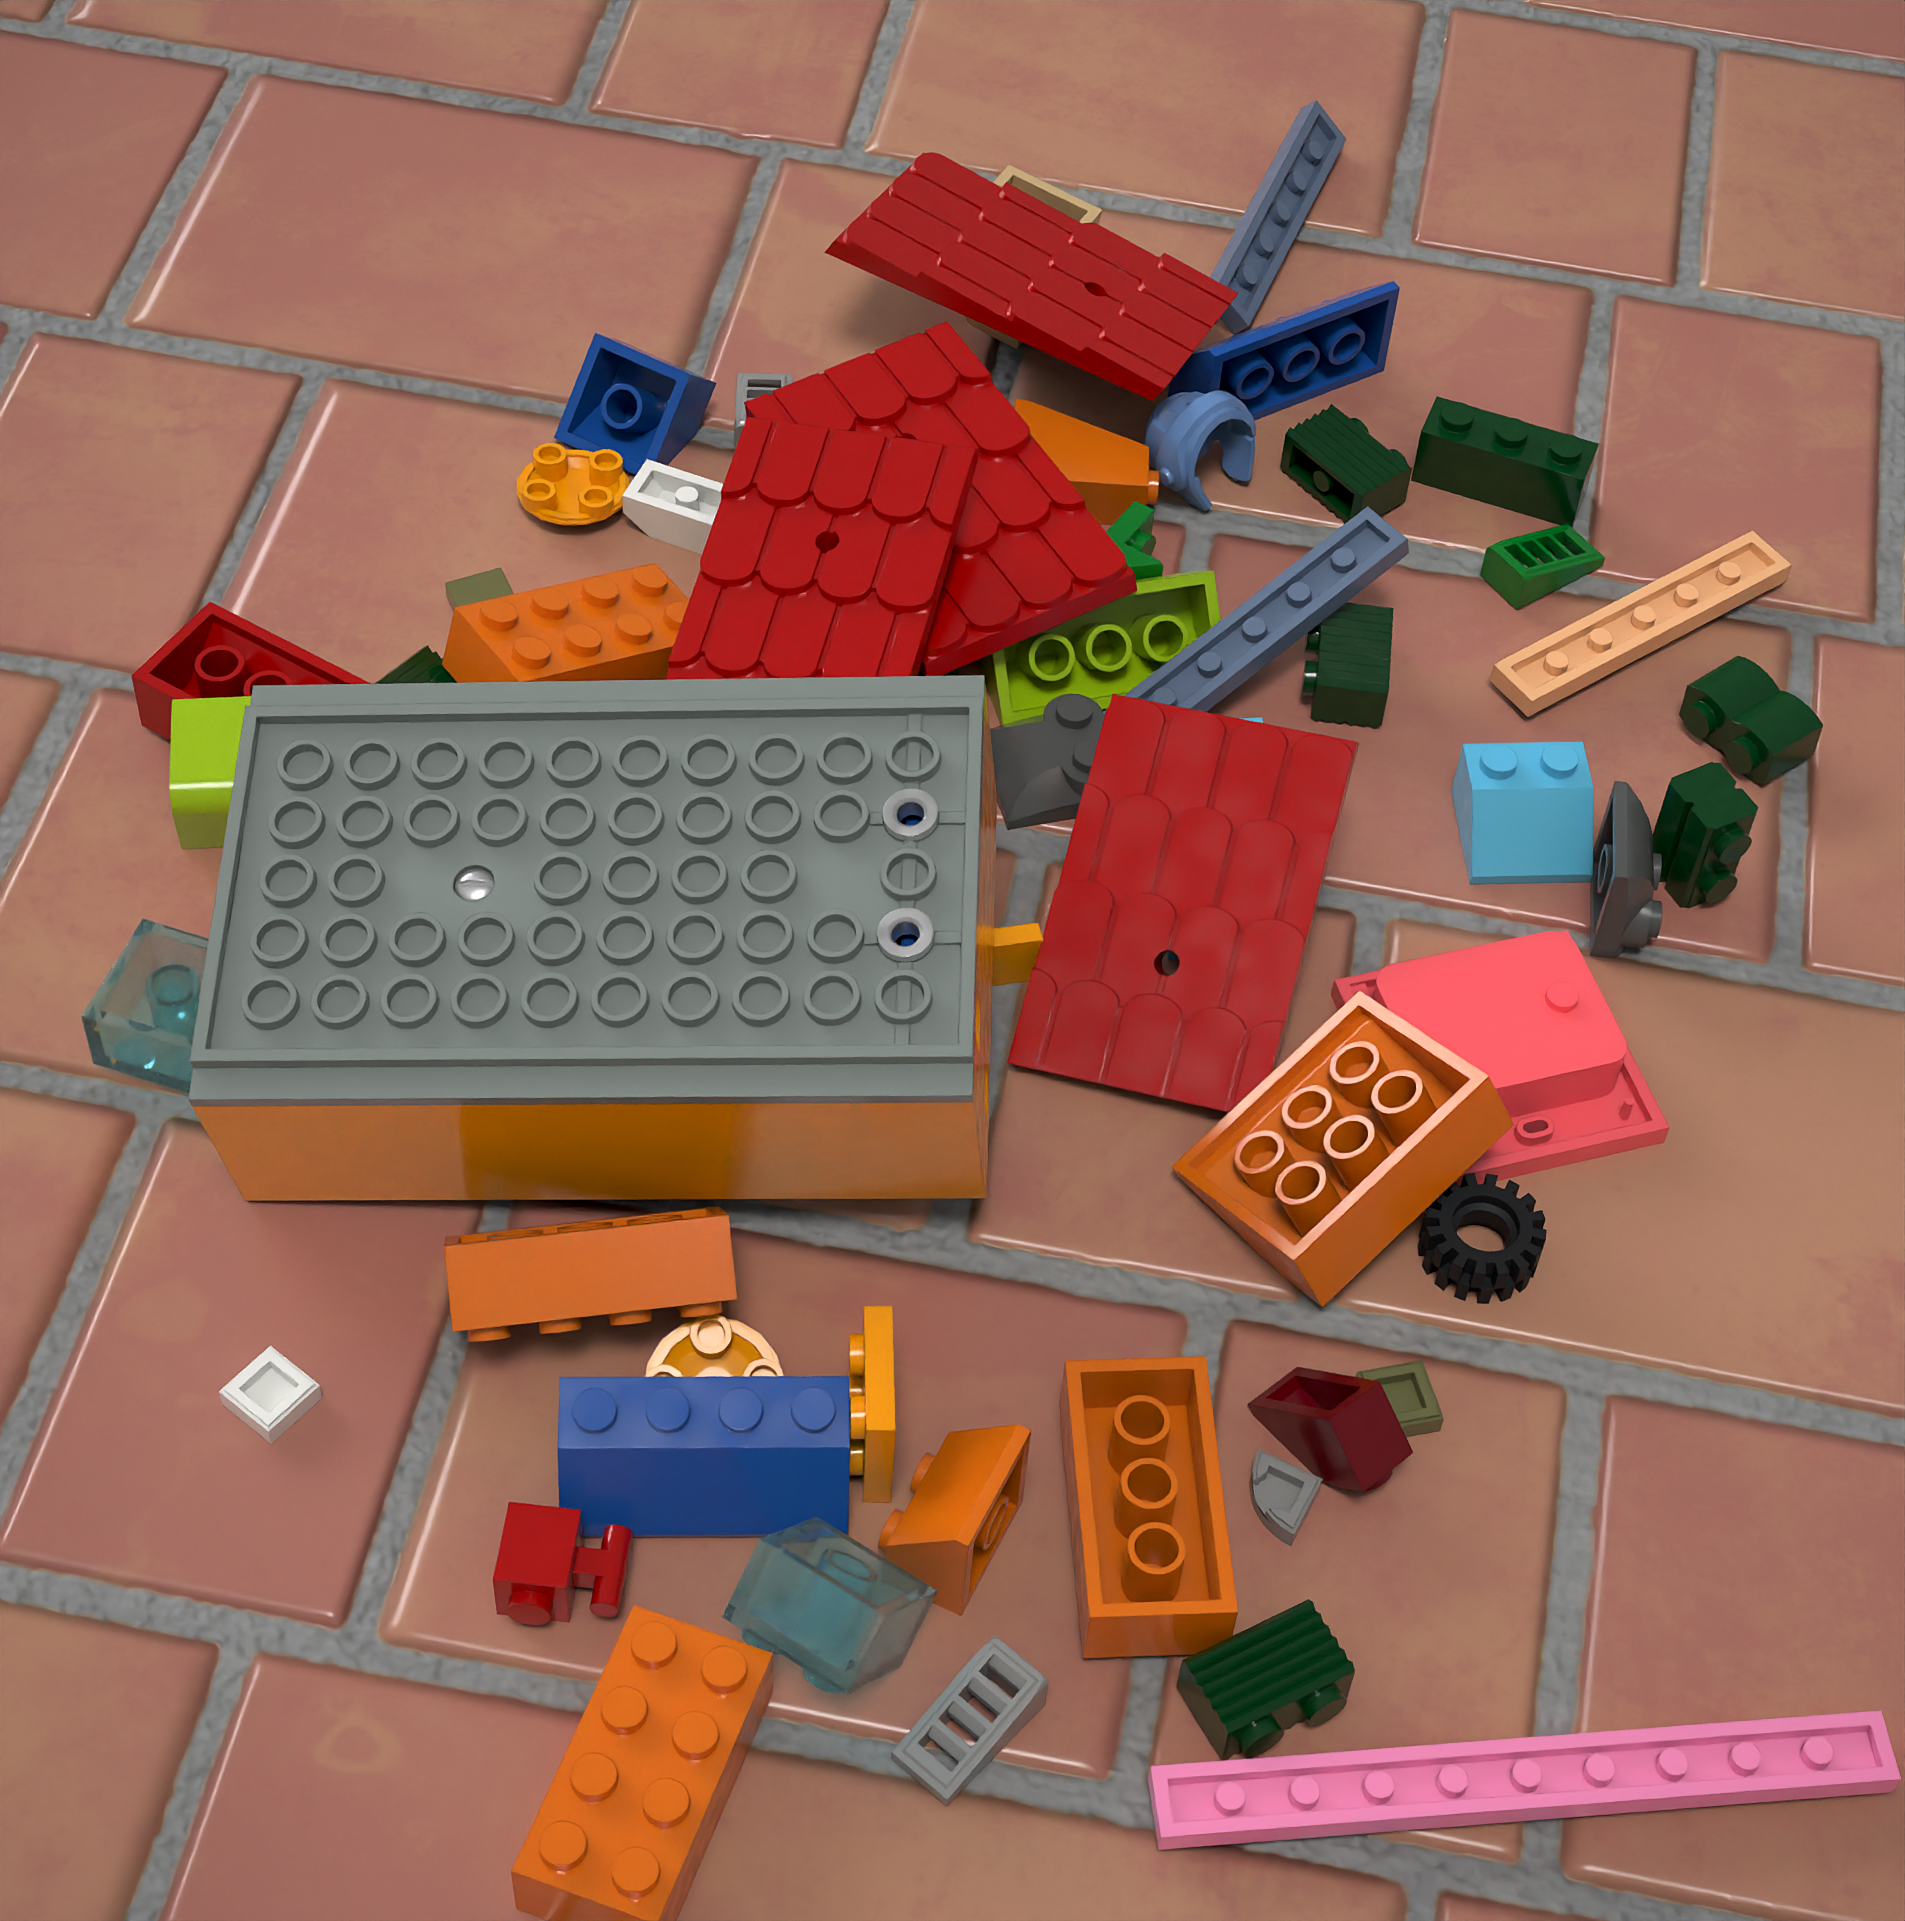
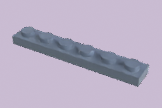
(1277, 212)
(1277, 615)

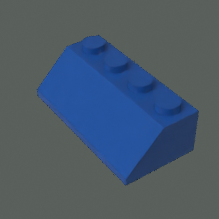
(1297, 353)
(704, 1454)

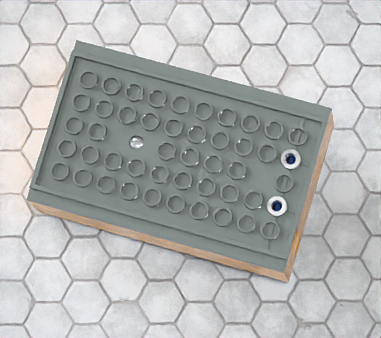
(604, 941)

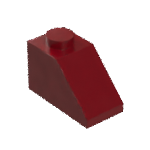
(1335, 1426)

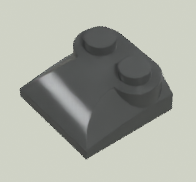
(1045, 761)
(1624, 878)

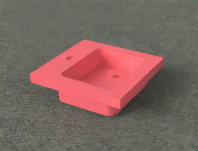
(1543, 1037)

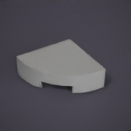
(1282, 1495)

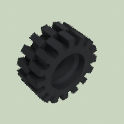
(1474, 1268)

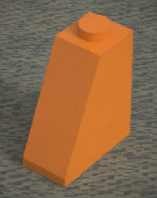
(1098, 463)

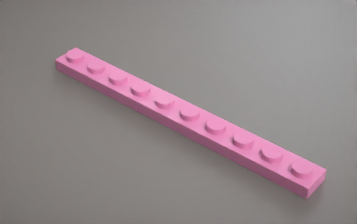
(1521, 1779)

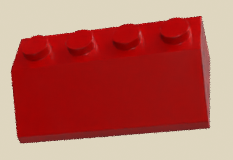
(223, 658)

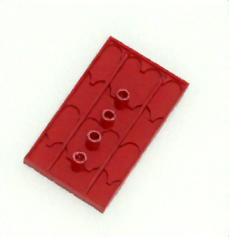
(1035, 274)
(1025, 538)
(823, 555)
(1196, 845)

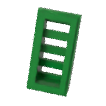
(1522, 585)

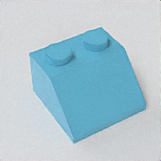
(1525, 812)

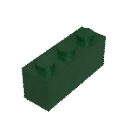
(1504, 461)

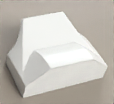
(672, 505)

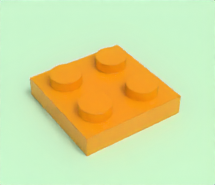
(872, 1404)

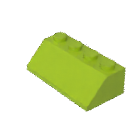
(1103, 649)

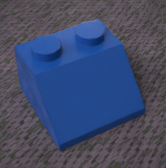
(633, 404)

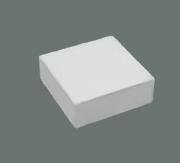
(270, 1394)

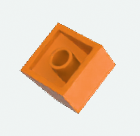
(959, 1510)

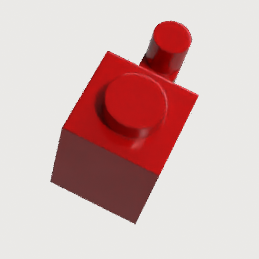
(546, 1560)

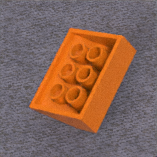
(1345, 1145)

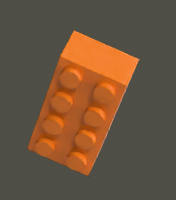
(570, 631)
(590, 1270)
(1146, 1507)
(644, 1775)

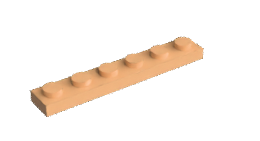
(1639, 623)

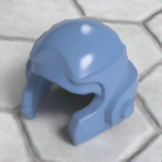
(1183, 433)

